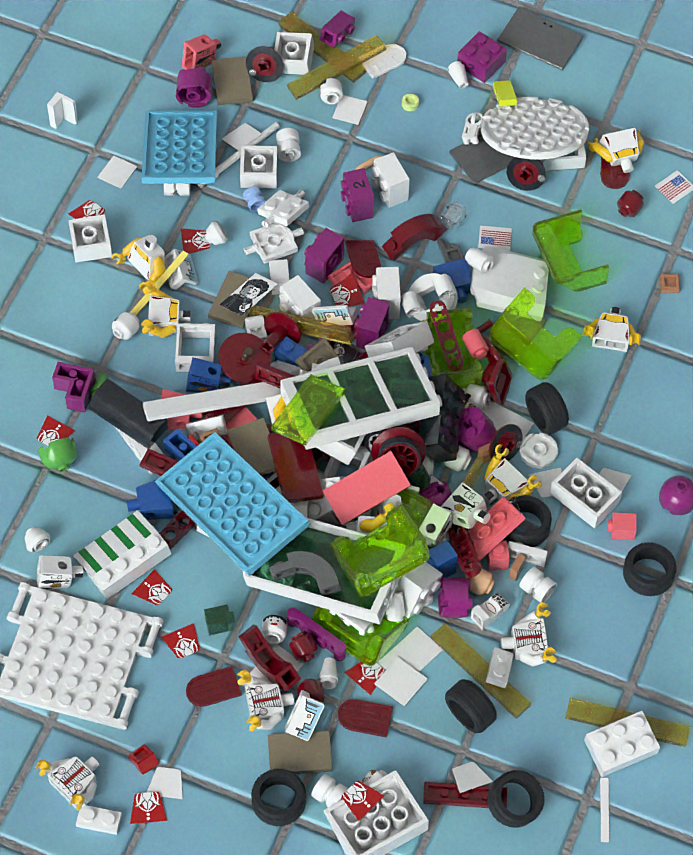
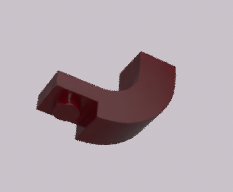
(413, 230)
(267, 661)

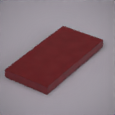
(295, 469)

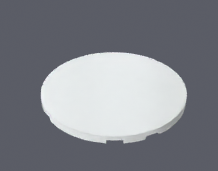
(535, 128)

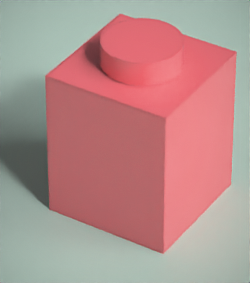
(622, 526)
(498, 557)

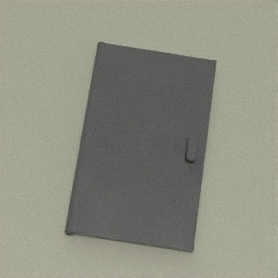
(544, 42)
(480, 159)

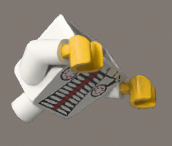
(530, 640)
(264, 701)
(72, 778)

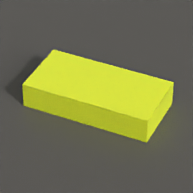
(504, 93)

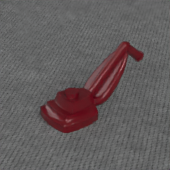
(497, 374)

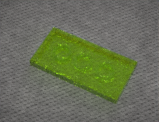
(308, 409)

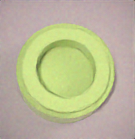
(410, 102)

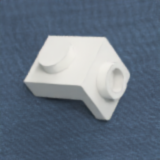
(255, 326)

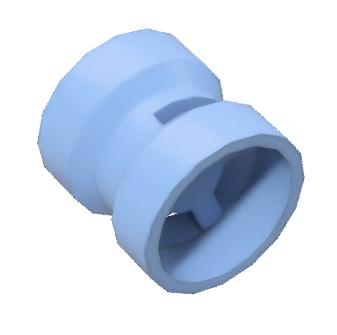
(253, 197)

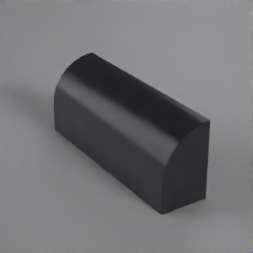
(126, 413)

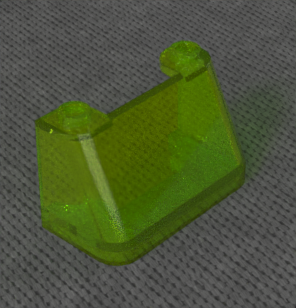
(365, 648)

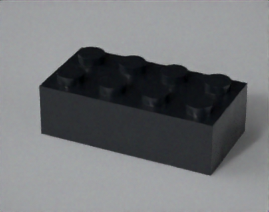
(443, 431)

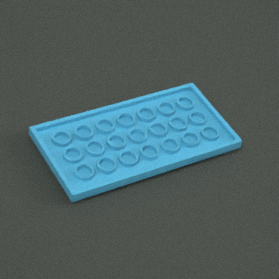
(232, 503)

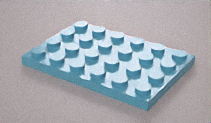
(179, 146)

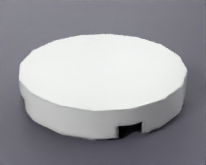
(538, 450)

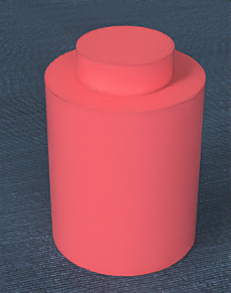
(475, 344)

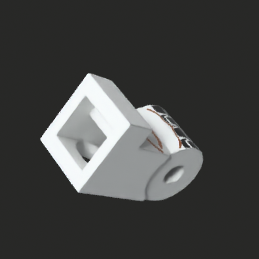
(489, 610)

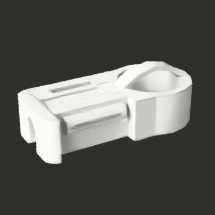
(472, 129)

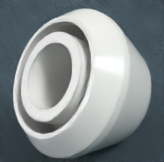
(216, 234)
(36, 539)

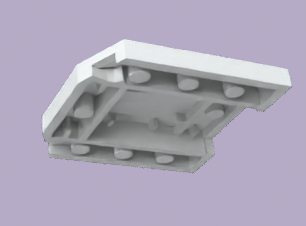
(507, 278)

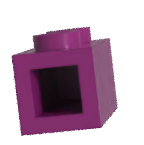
(337, 29)

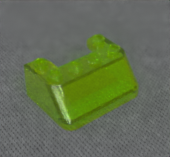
(554, 241)
(529, 341)

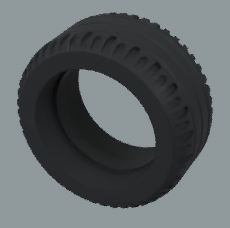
(547, 408)
(539, 509)
(644, 586)
(470, 706)
(278, 777)
(535, 793)

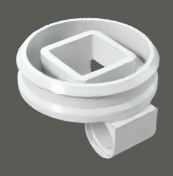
(413, 301)

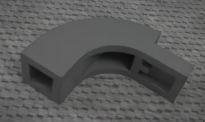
(310, 564)

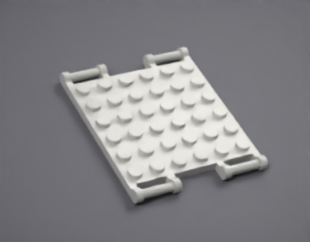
(74, 655)

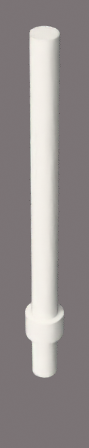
(220, 168)

